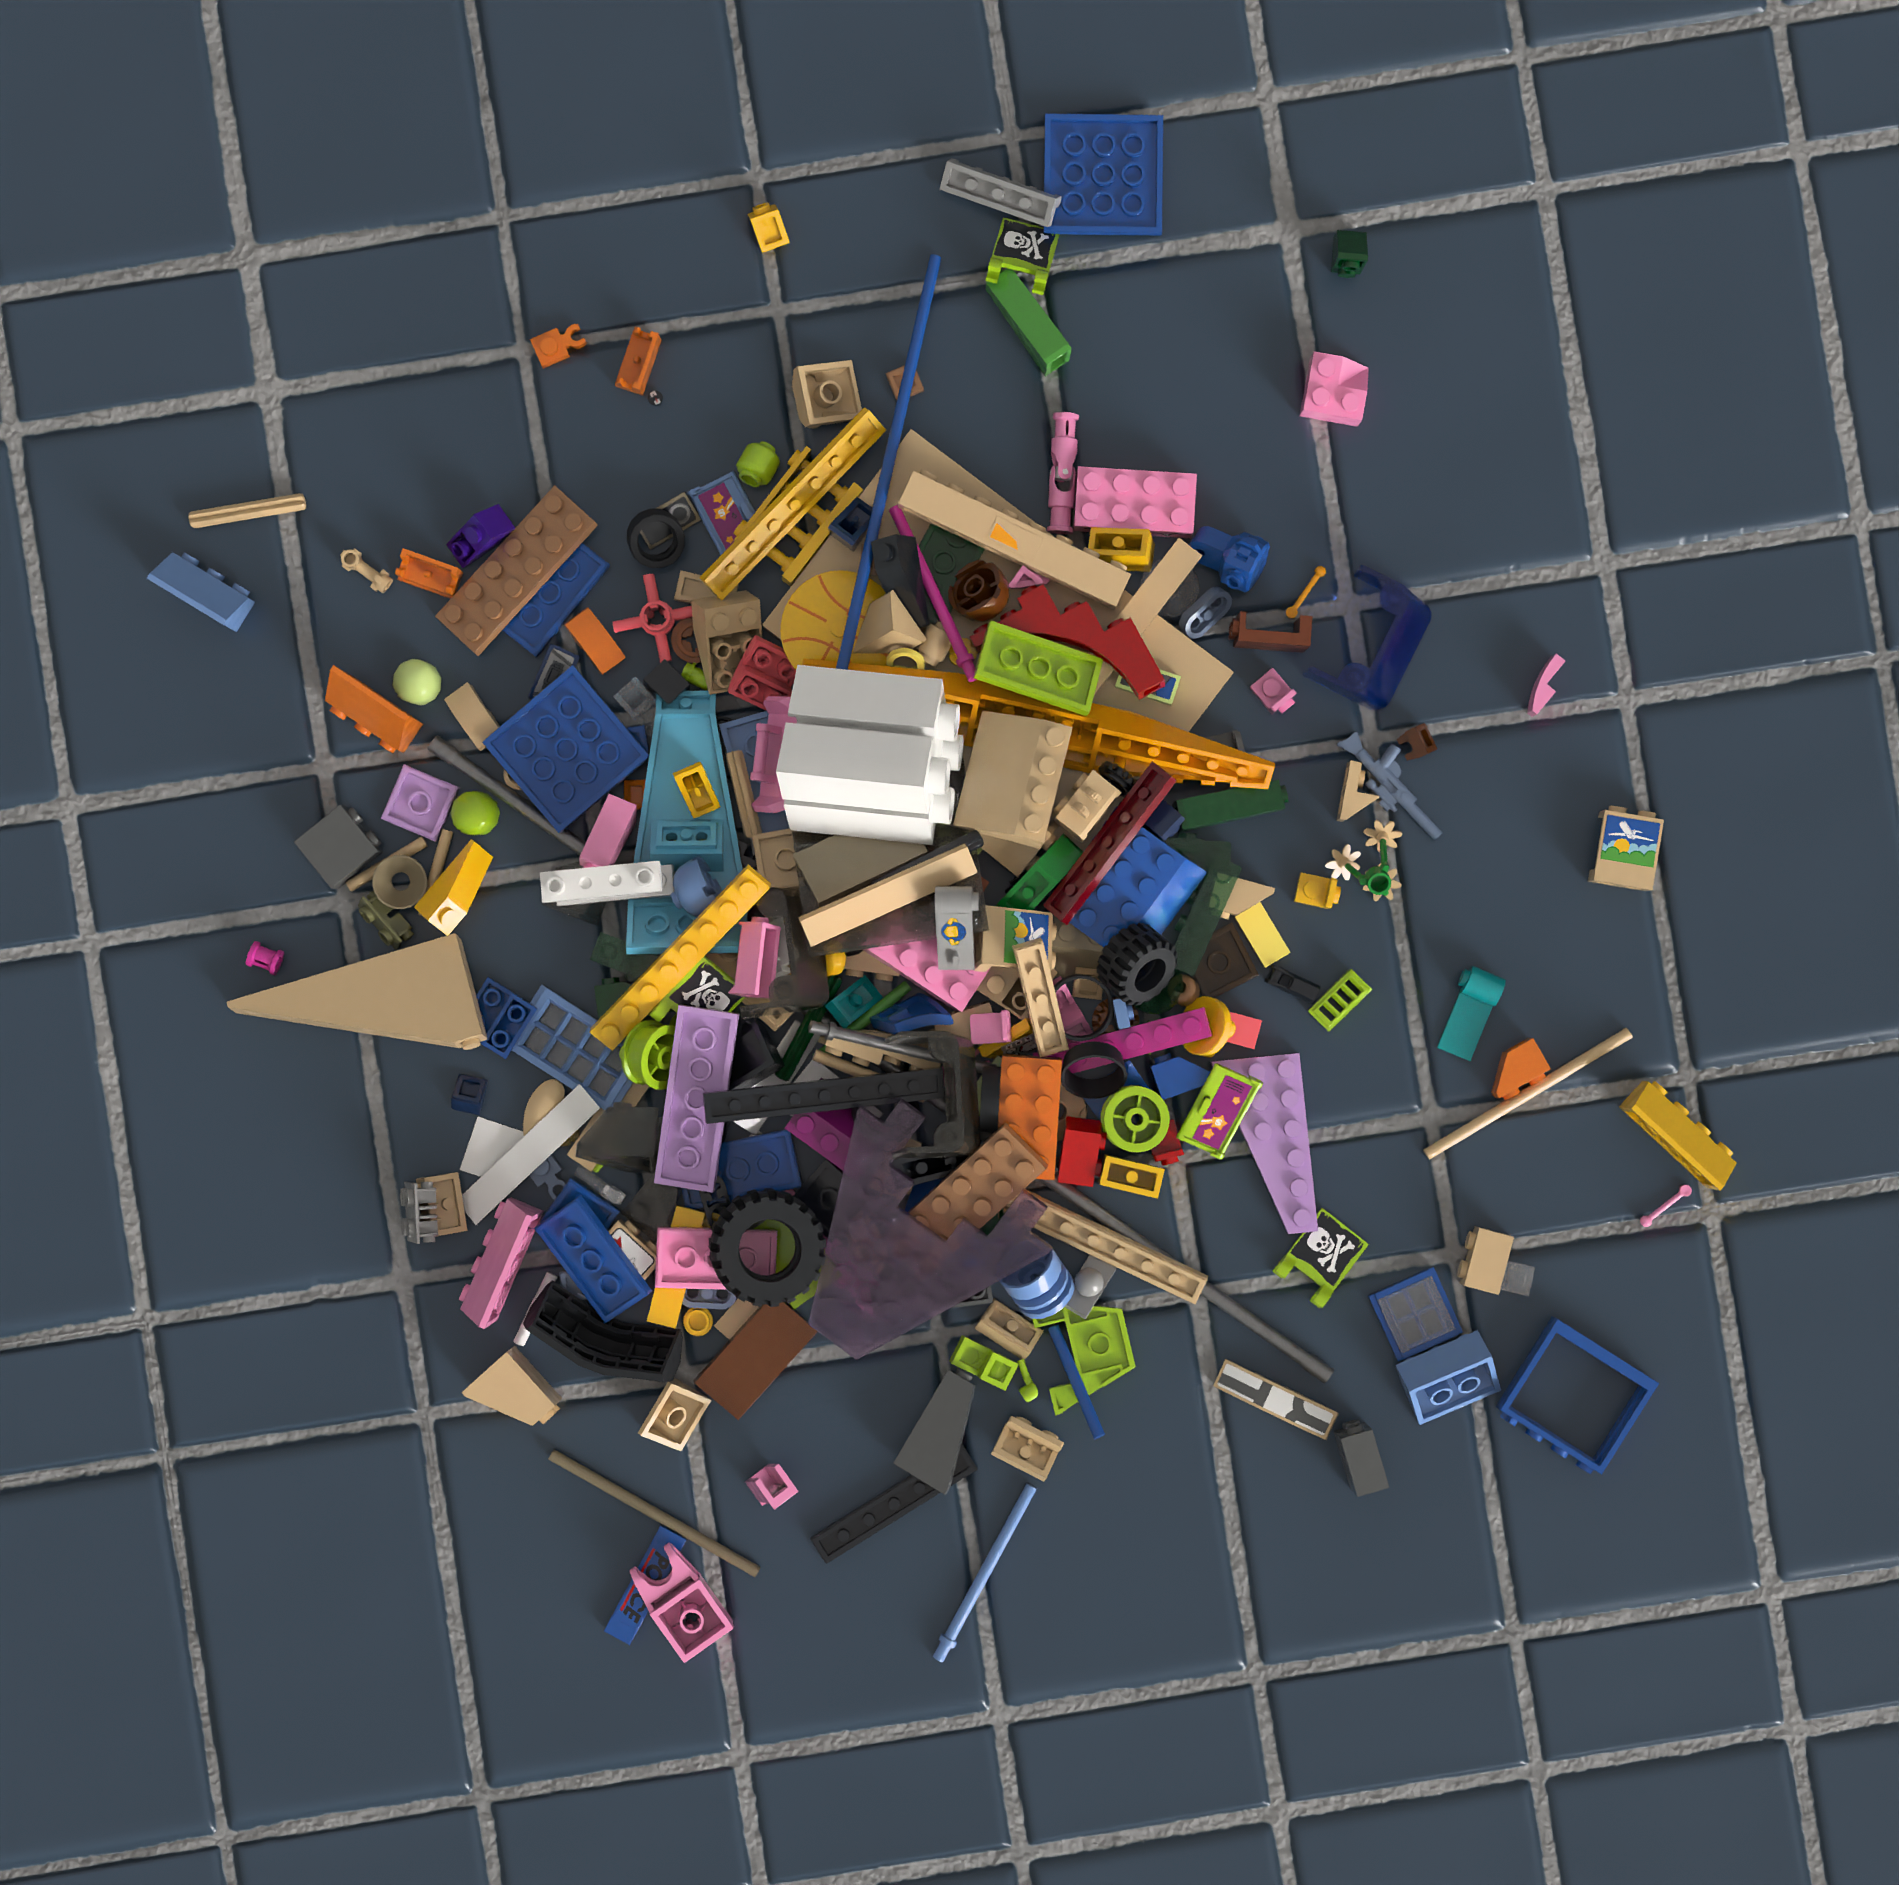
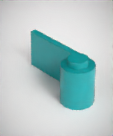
(1473, 1005)

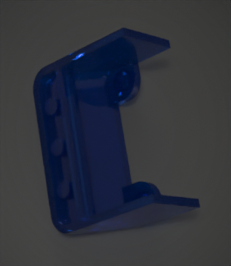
(1376, 685)

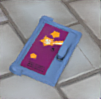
(722, 508)

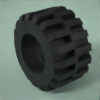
(1137, 964)

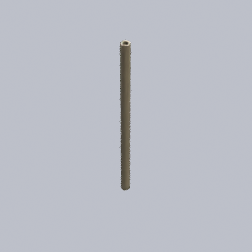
(654, 1513)

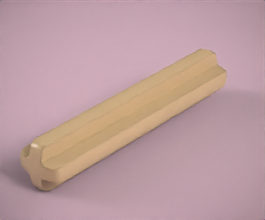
(743, 793)

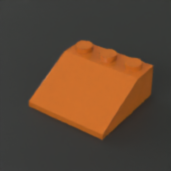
(370, 711)

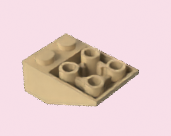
(724, 633)

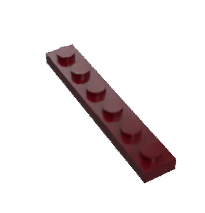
(1109, 843)

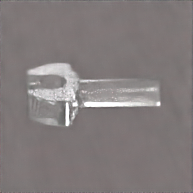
(606, 1190)

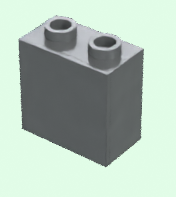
(339, 846)
(1361, 1458)

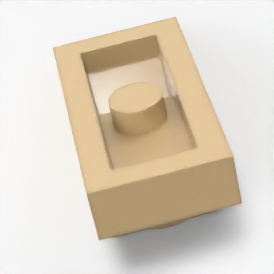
(1351, 800)

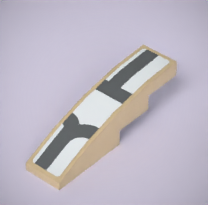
(1276, 1399)

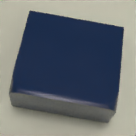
(469, 1094)

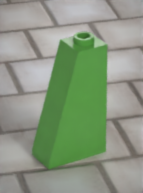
(1029, 322)

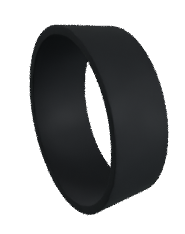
(1093, 1087)

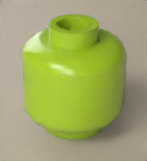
(758, 464)

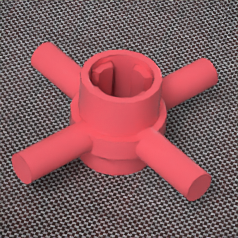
(647, 612)

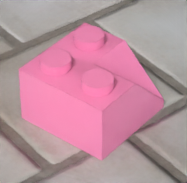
(1335, 389)

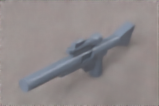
(1391, 788)

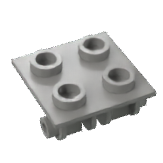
(411, 1225)

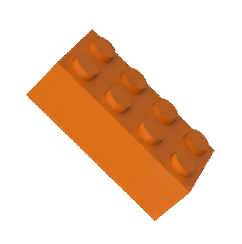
(1031, 1103)

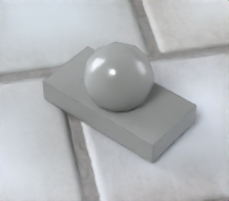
(1089, 1285)

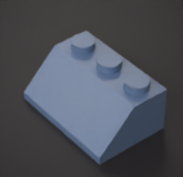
(203, 589)
(1448, 1377)

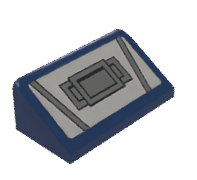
(554, 664)

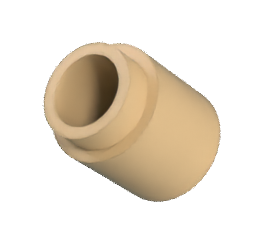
(936, 645)

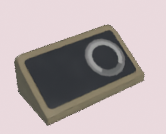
(681, 509)

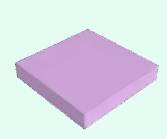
(420, 803)

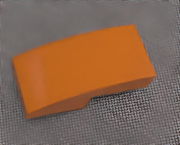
(594, 640)

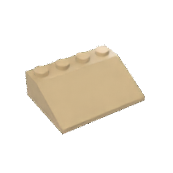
(1013, 777)

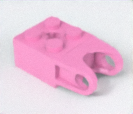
(680, 1594)

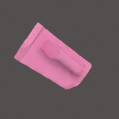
(767, 754)

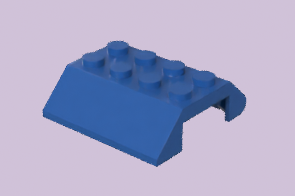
(1142, 886)

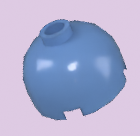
(694, 886)

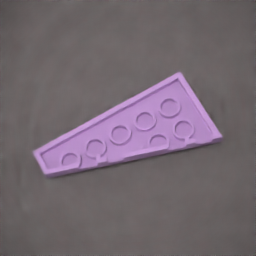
(1279, 1136)

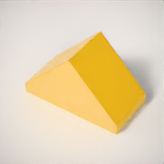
(696, 790)

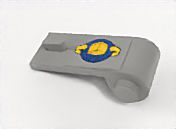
(955, 926)

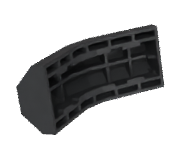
(603, 1347)

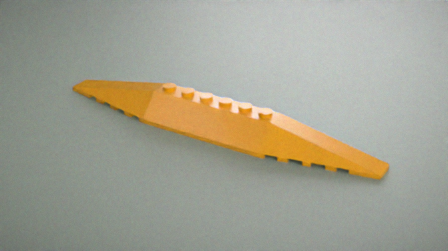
(1101, 735)

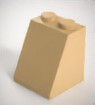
(515, 1389)

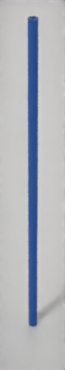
(888, 462)

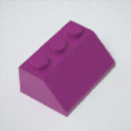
(825, 1132)

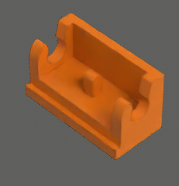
(638, 361)
(428, 574)

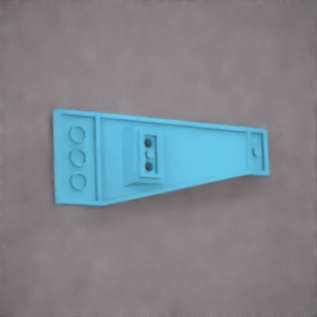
(681, 737)

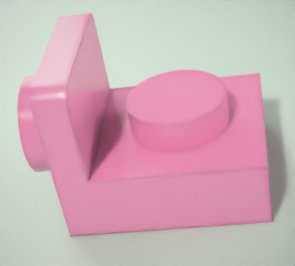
(1273, 692)

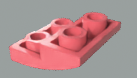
(762, 673)

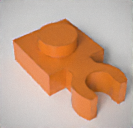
(553, 347)

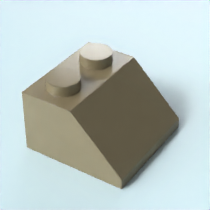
(1073, 949)

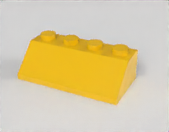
(1678, 1135)

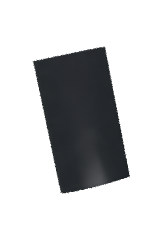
(753, 1056)

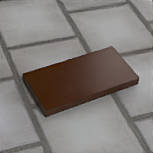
(754, 1357)

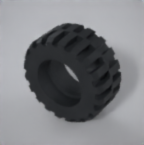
(795, 1276)

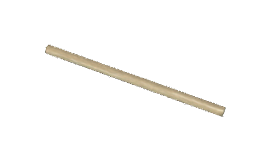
(1527, 1093)

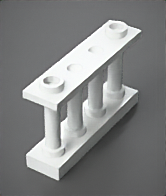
(607, 883)

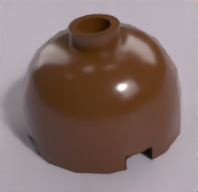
(979, 591)

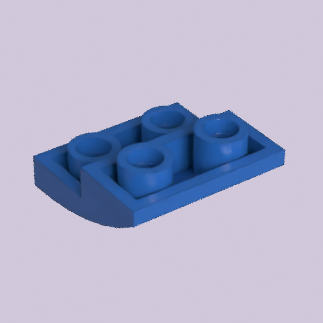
(503, 1016)

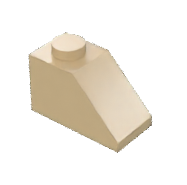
(1244, 896)

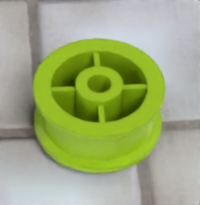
(648, 1054)
(1152, 1121)

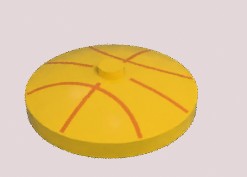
(818, 615)

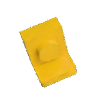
(768, 226)
(1317, 891)

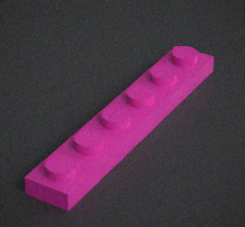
(1146, 1038)

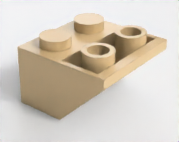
(1005, 989)

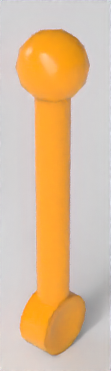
(1291, 612)

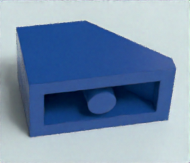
(1176, 1075)

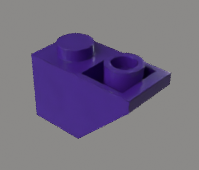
(480, 535)

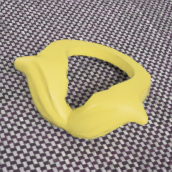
(906, 652)

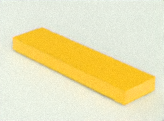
(668, 1301)

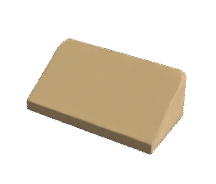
(1009, 1329)

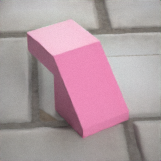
(1072, 1017)

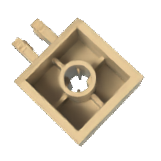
(1087, 805)

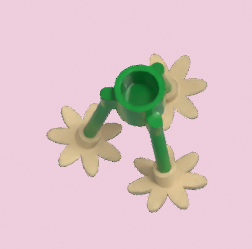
(1377, 878)

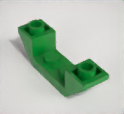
(1042, 875)

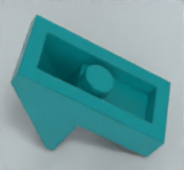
(854, 1001)

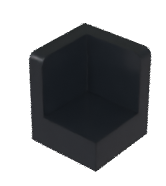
(665, 682)

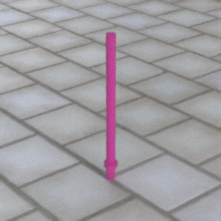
(965, 659)

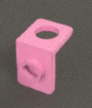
(991, 1028)

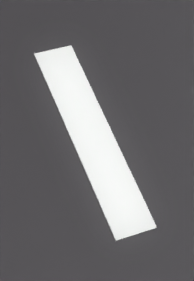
(528, 1153)

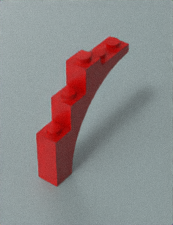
(1118, 646)

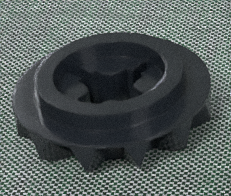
(1117, 777)

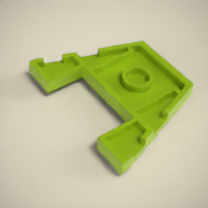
(1098, 1348)

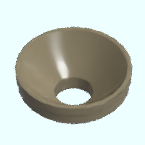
(388, 893)

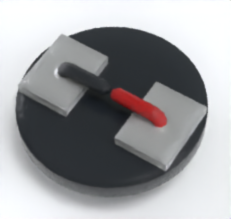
(655, 398)

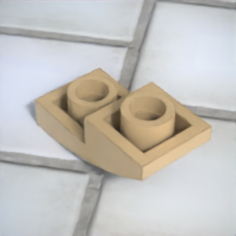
(472, 714)

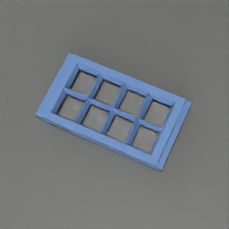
(563, 1047)

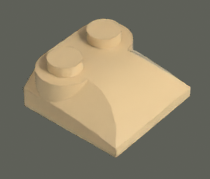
(826, 393)

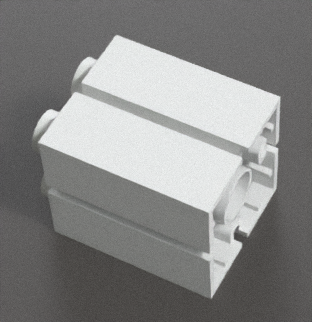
(869, 755)

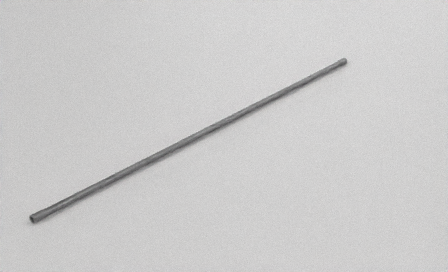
(1308, 1361)

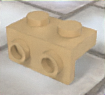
(1027, 1447)

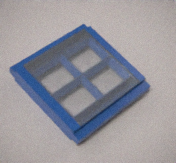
(1415, 1313)

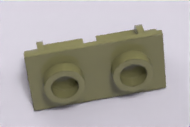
(390, 929)

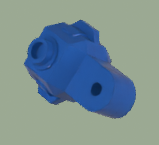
(1236, 557)

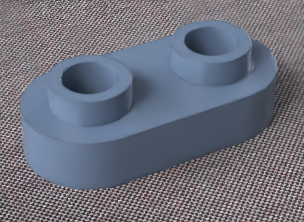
(1205, 612)
(708, 1299)

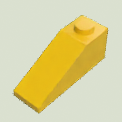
(455, 889)

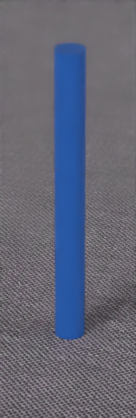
(1076, 1382)

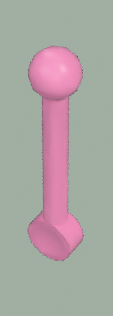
(1684, 1190)

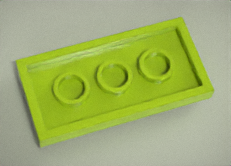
(1038, 668)

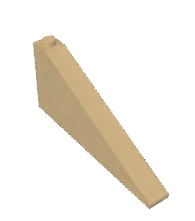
(404, 994)

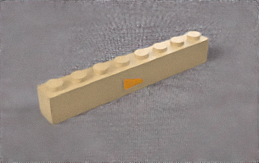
(1013, 539)

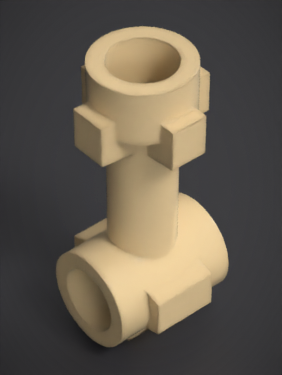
(353, 561)

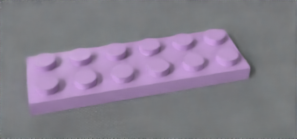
(698, 1065)

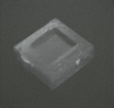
(1518, 1278)

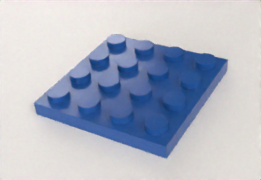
(1105, 173)
(566, 749)

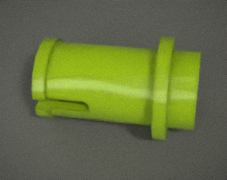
(694, 675)

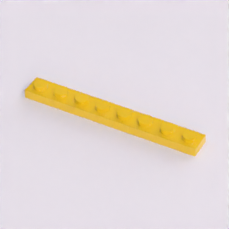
(792, 503)
(680, 957)

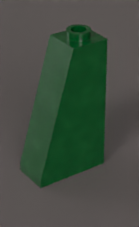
(1230, 805)

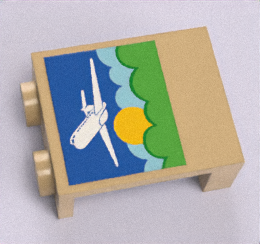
(1627, 849)
(1011, 928)

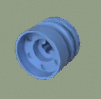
(1040, 1286)

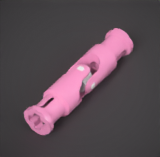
(1063, 456)

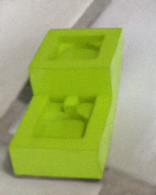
(983, 1362)

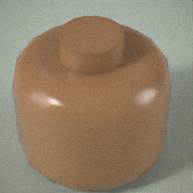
(1190, 992)

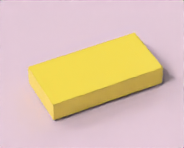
(1262, 934)

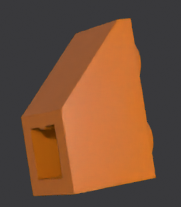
(1517, 1067)

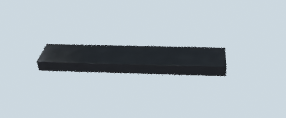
(882, 1511)

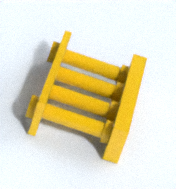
(809, 543)

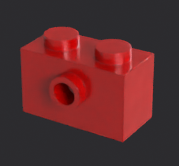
(1080, 1151)

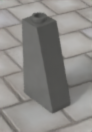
(937, 1437)

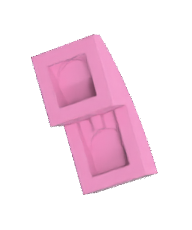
(1541, 690)

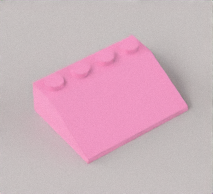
(500, 1261)

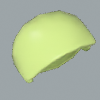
(417, 682)

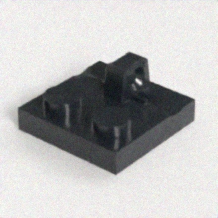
(821, 1193)

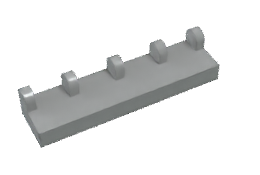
(999, 193)

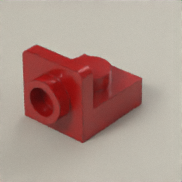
(1169, 1148)

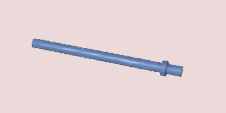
(948, 1639)

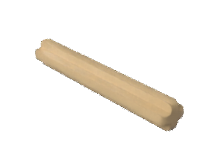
(247, 510)

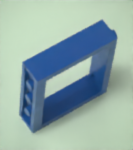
(1621, 1426)

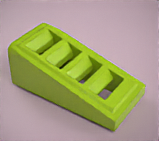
(1331, 992)

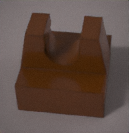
(1420, 740)

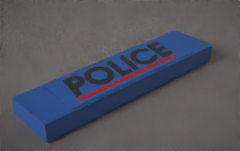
(655, 1565)

